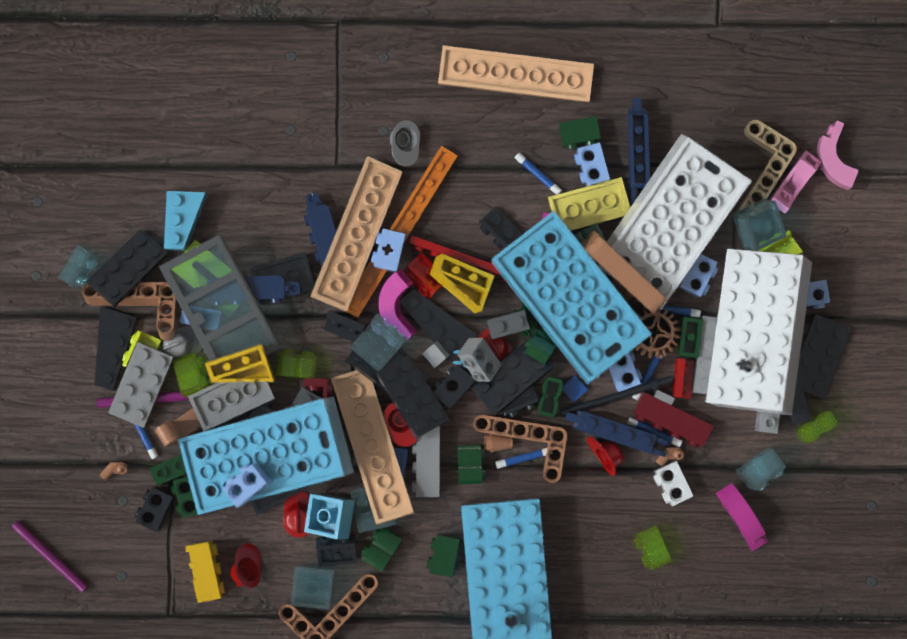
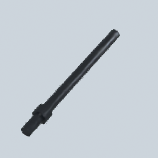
(653, 385)

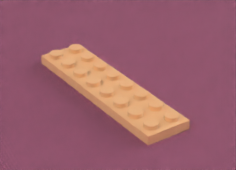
(515, 74)
(356, 234)
(372, 447)

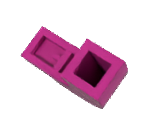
(390, 303)
(742, 516)

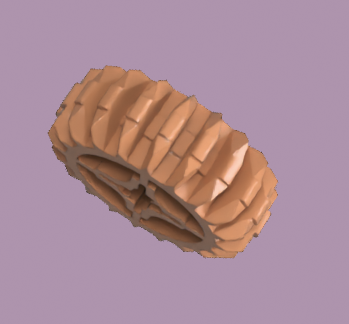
(663, 334)

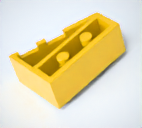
(463, 281)
(241, 366)
(205, 571)

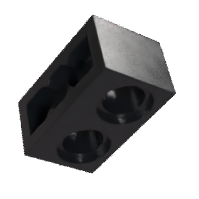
(159, 511)

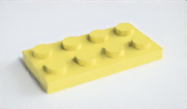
(591, 204)

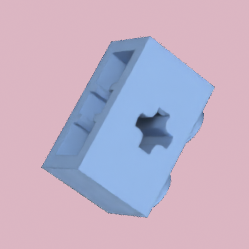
(395, 241)

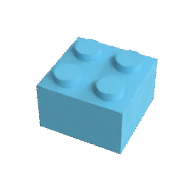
(329, 516)

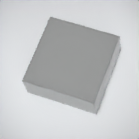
(436, 354)
(663, 397)

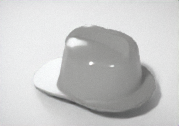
(405, 143)
(183, 343)

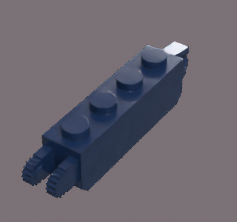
(637, 148)
(321, 224)
(272, 288)
(616, 432)

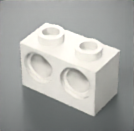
(678, 480)

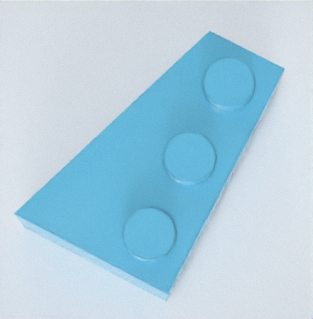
(181, 218)

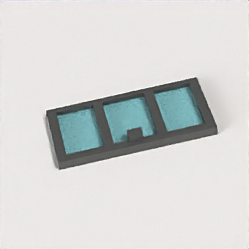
(218, 300)

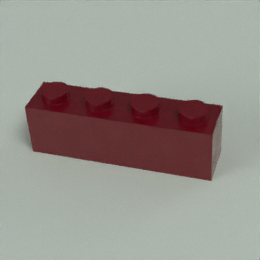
(672, 419)

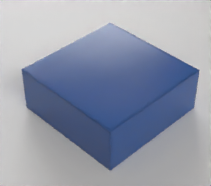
(574, 388)

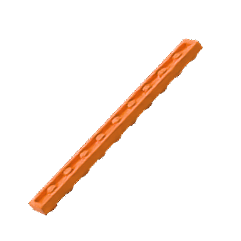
(404, 224)

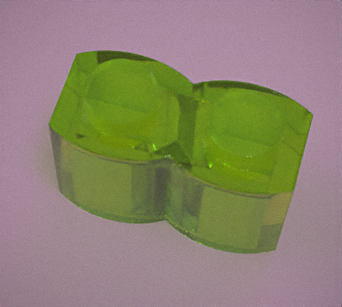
(296, 365)
(189, 374)
(820, 423)
(652, 547)

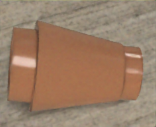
(497, 443)

